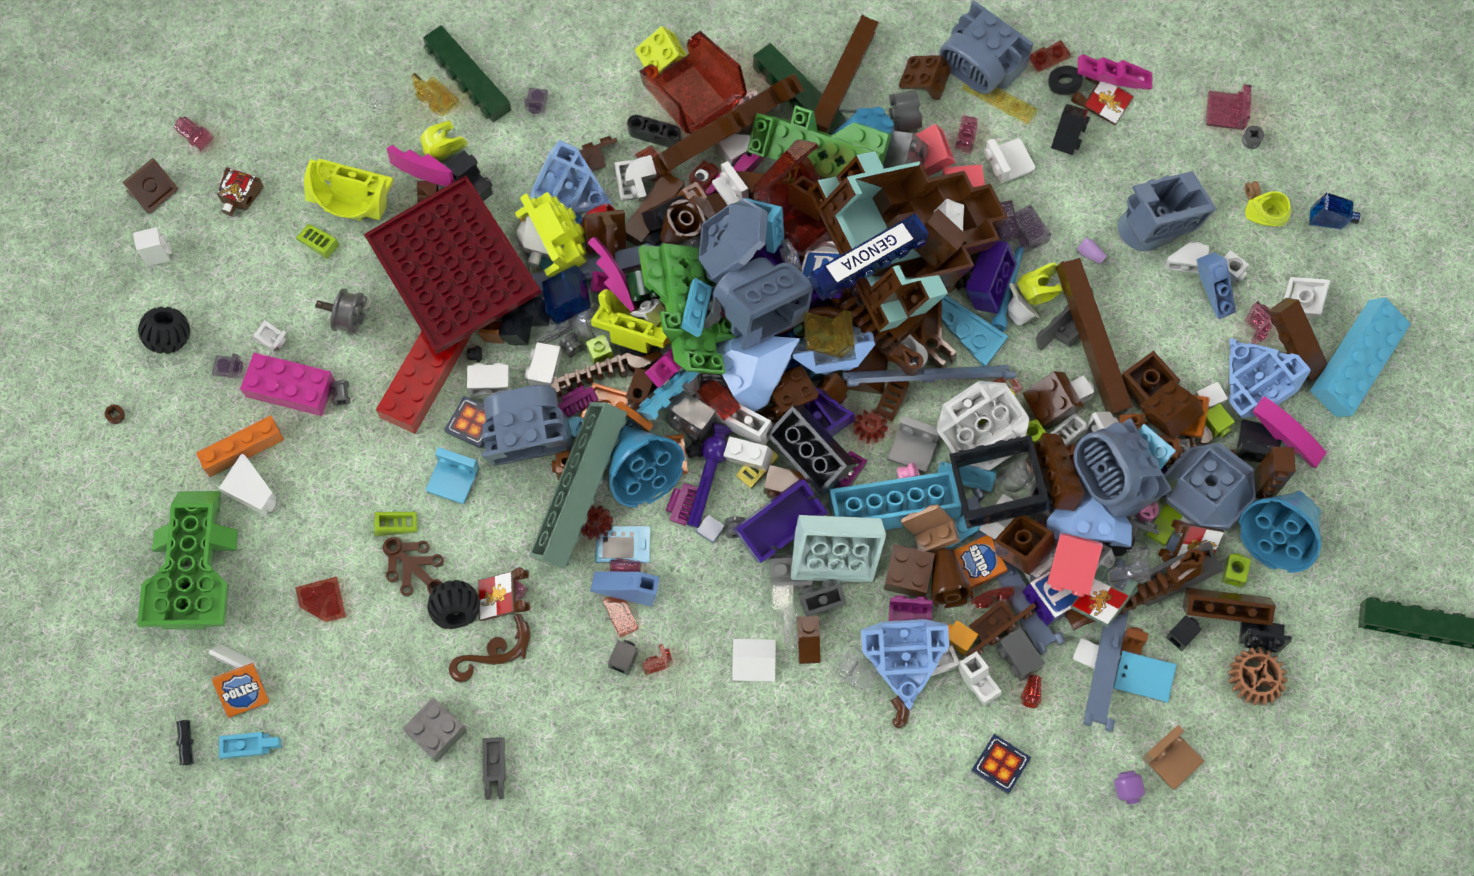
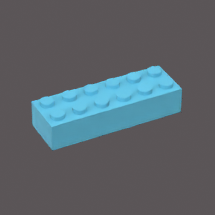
(1360, 357)
(897, 498)

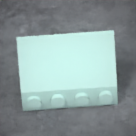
(837, 548)

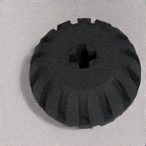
(163, 330)
(450, 599)

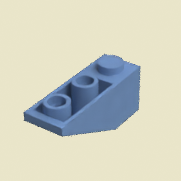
(1217, 284)
(628, 586)

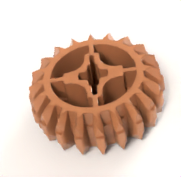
(1250, 673)

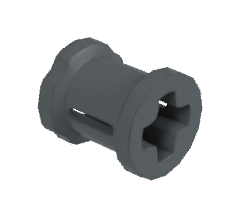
(340, 391)

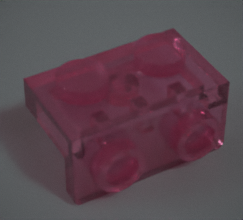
(1260, 321)

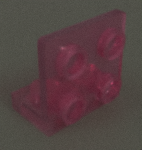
(1229, 109)

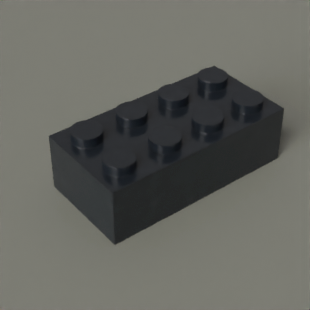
(811, 449)

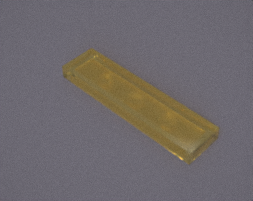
(1005, 103)

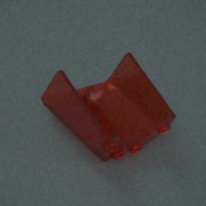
(698, 85)
(775, 187)

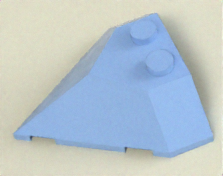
(570, 179)
(827, 364)
(757, 370)
(1262, 372)
(1092, 522)
(905, 653)

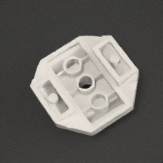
(980, 401)

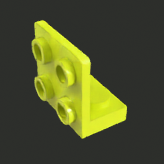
(660, 49)

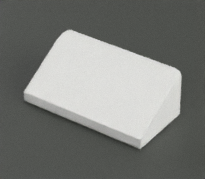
(1086, 653)
(230, 657)

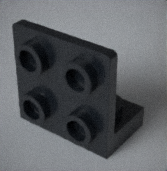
(1254, 441)
(1263, 636)

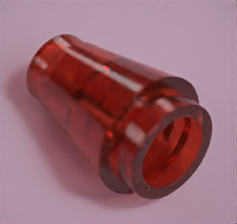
(1032, 692)

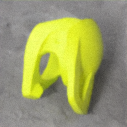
(439, 145)
(1269, 210)
(1034, 285)

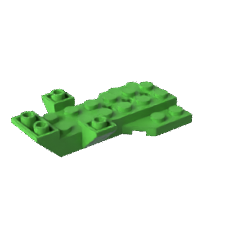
(774, 135)
(670, 274)
(187, 540)

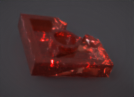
(322, 599)

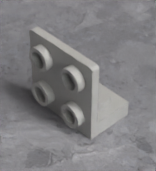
(914, 443)

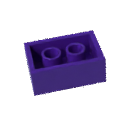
(991, 277)

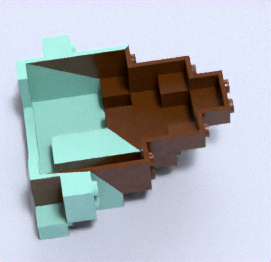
(871, 199)

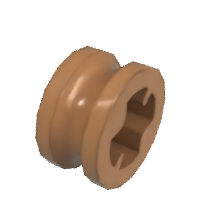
(1252, 190)

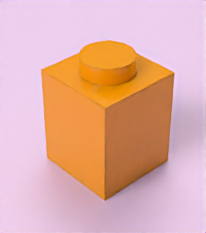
(961, 637)

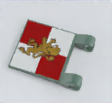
(1104, 599)

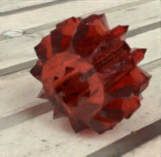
(874, 420)
(603, 523)

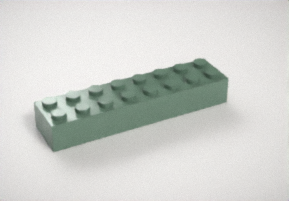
(578, 484)

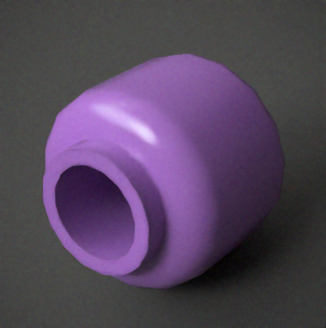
(1129, 787)

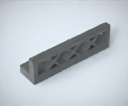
(1211, 567)

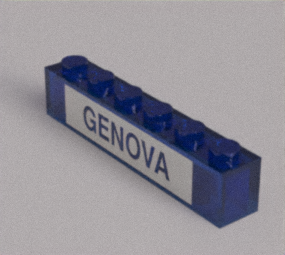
(868, 257)

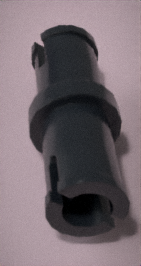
(185, 742)

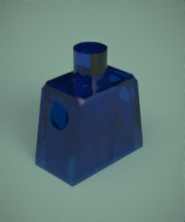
(1333, 212)

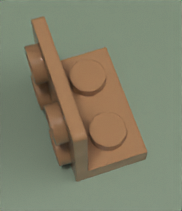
(932, 528)
(1173, 758)

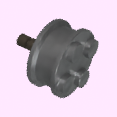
(345, 311)

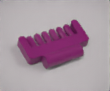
(577, 397)
(677, 499)

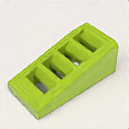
(327, 250)
(381, 531)

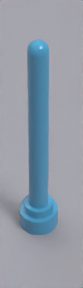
(1000, 319)

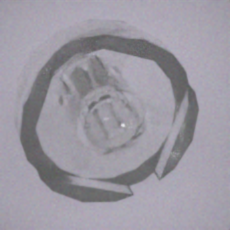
(582, 323)
(1017, 474)

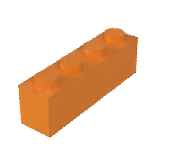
(246, 441)

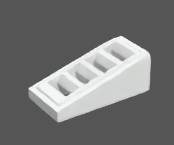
(622, 166)
(1073, 420)

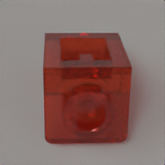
(657, 663)

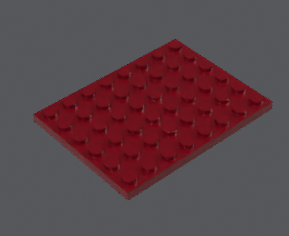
(452, 264)

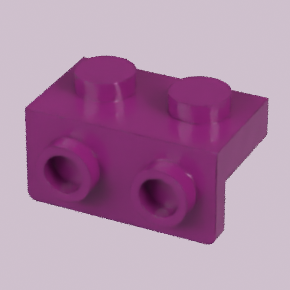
(909, 609)

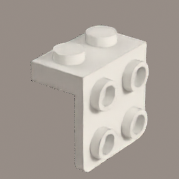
(1009, 159)

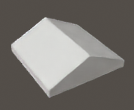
(1311, 294)
(754, 660)

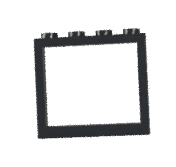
(1003, 510)

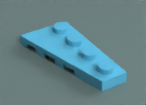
(972, 331)
(674, 387)

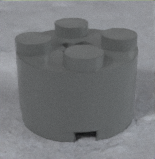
(905, 111)

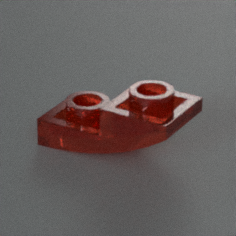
(1050, 56)
(719, 399)
(985, 598)

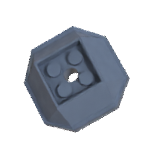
(732, 238)
(1210, 505)

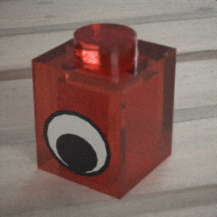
(704, 175)

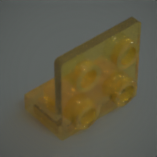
(435, 94)
(829, 335)

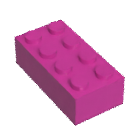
(287, 384)

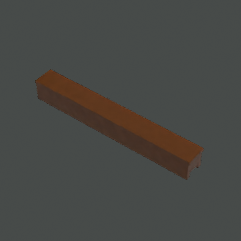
(844, 73)
(1093, 336)

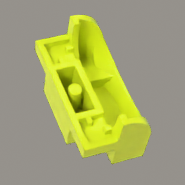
(349, 192)
(555, 227)
(624, 328)

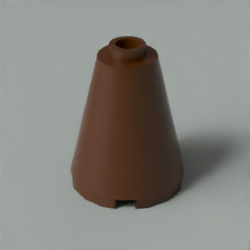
(681, 222)
(949, 580)

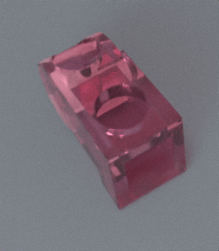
(966, 134)

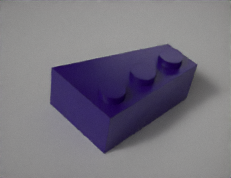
(830, 413)

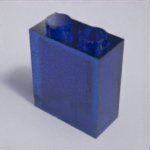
(566, 294)

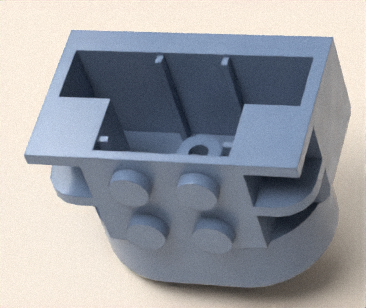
(985, 50)
(1164, 211)
(763, 299)
(524, 425)
(1120, 469)

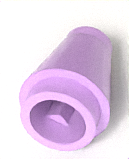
(1091, 250)

